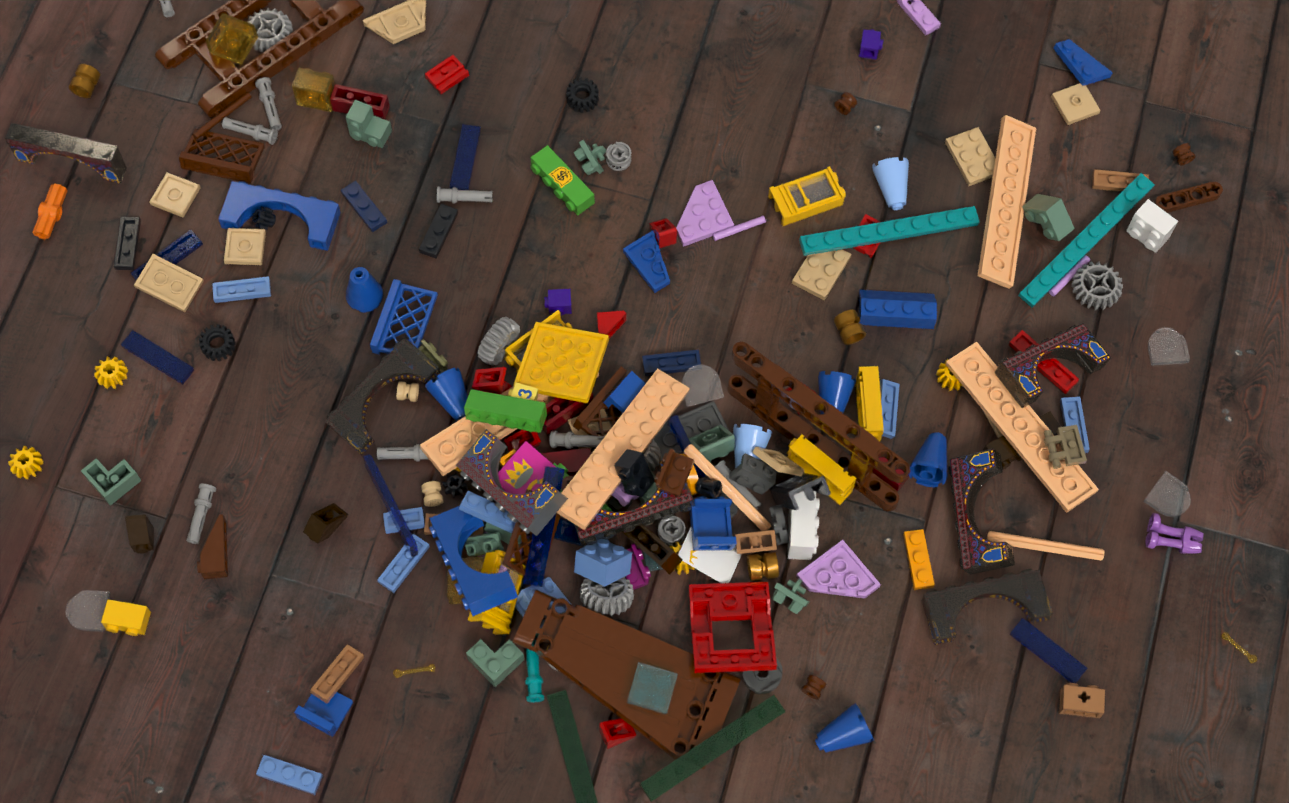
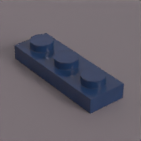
(364, 206)
(671, 362)

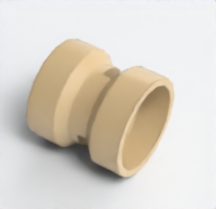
(407, 391)
(432, 493)

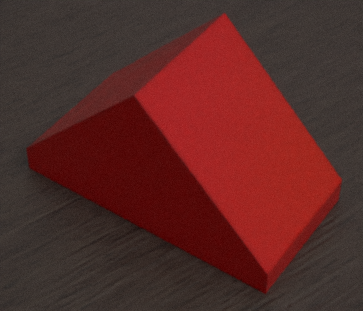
(664, 232)
(610, 322)
(490, 379)
(517, 440)
(616, 732)

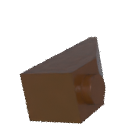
(214, 554)

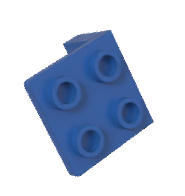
(322, 715)

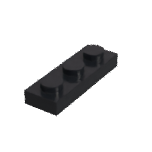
(438, 231)
(127, 243)

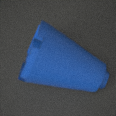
(363, 291)
(836, 388)
(450, 392)
(931, 461)
(844, 731)

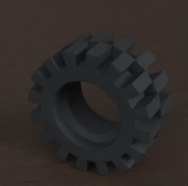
(582, 104)
(213, 333)

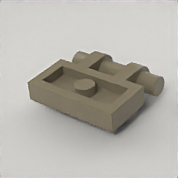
(1070, 443)

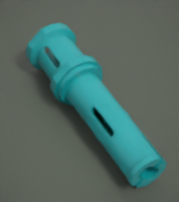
(534, 679)

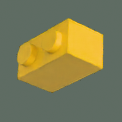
(125, 617)

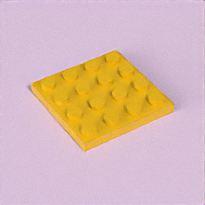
(562, 361)

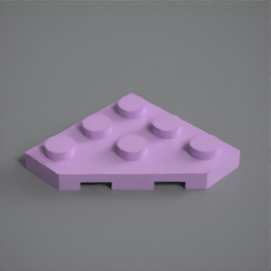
(703, 215)
(839, 574)

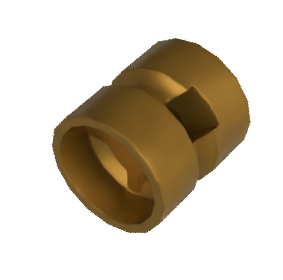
(85, 80)
(850, 328)
(763, 566)

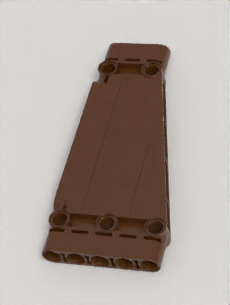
(603, 660)

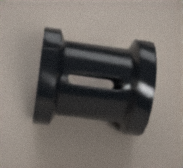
(709, 487)

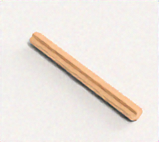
(740, 501)
(1047, 545)

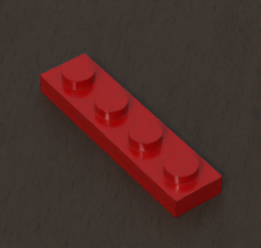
(1050, 368)

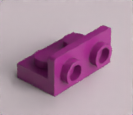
(639, 573)

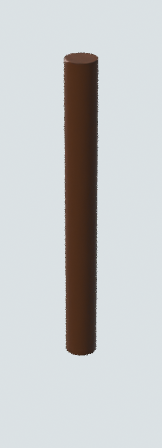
(219, 117)

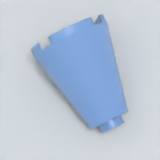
(893, 181)
(747, 438)

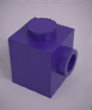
(870, 44)
(559, 300)

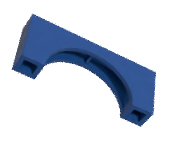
(317, 214)
(479, 589)

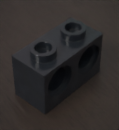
(634, 473)

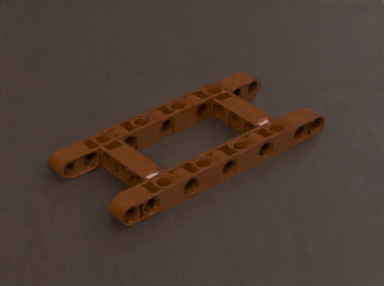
(237, 81)
(864, 447)

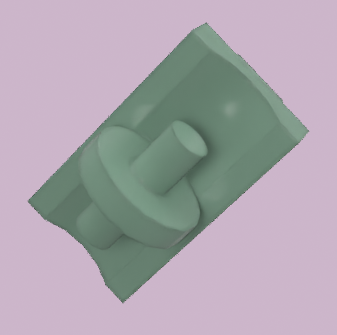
(593, 164)
(483, 543)
(782, 592)

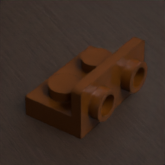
(673, 473)

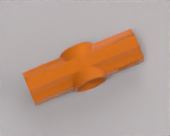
(50, 211)

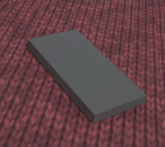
(693, 422)

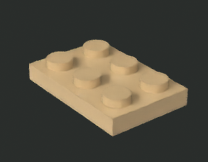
(972, 156)
(821, 272)
(168, 283)

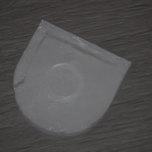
(1167, 347)
(703, 385)
(1169, 496)
(87, 610)

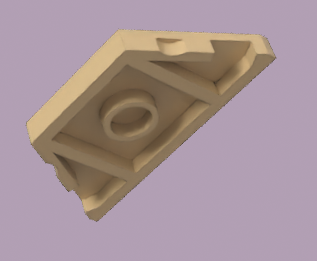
(399, 21)

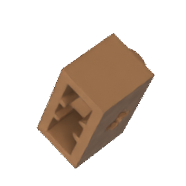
(755, 541)
(1073, 705)

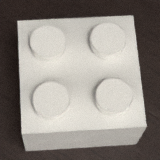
(1151, 226)

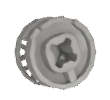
(619, 156)
(671, 530)

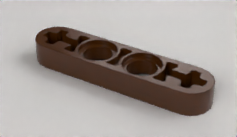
(1189, 200)

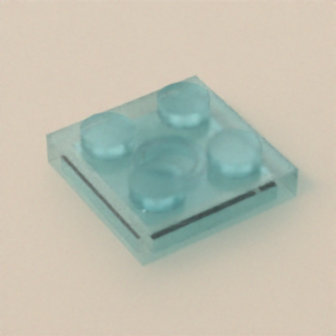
(652, 688)

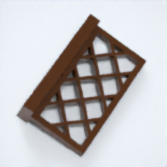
(217, 166)
(597, 404)
(514, 548)

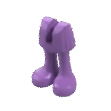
(1188, 536)

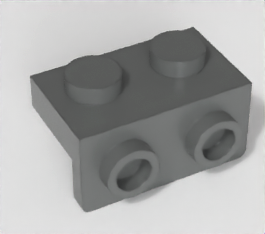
(754, 474)

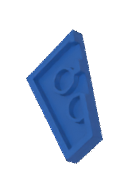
(1080, 63)
(647, 260)

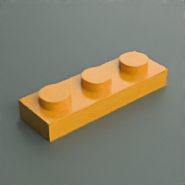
(918, 559)

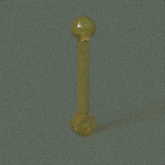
(1251, 658)
(397, 673)

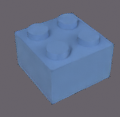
(603, 562)

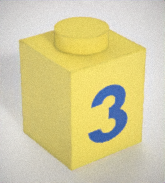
(524, 392)

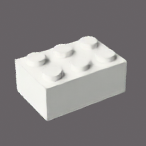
(803, 528)

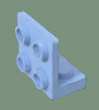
(549, 588)

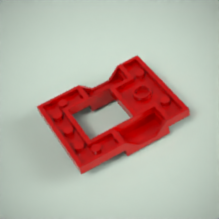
(731, 603)

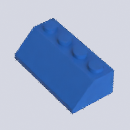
(897, 309)

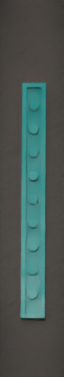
(889, 230)
(1086, 240)

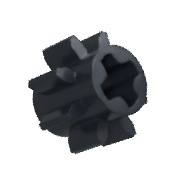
(264, 218)
(456, 480)

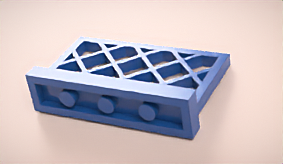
(389, 312)

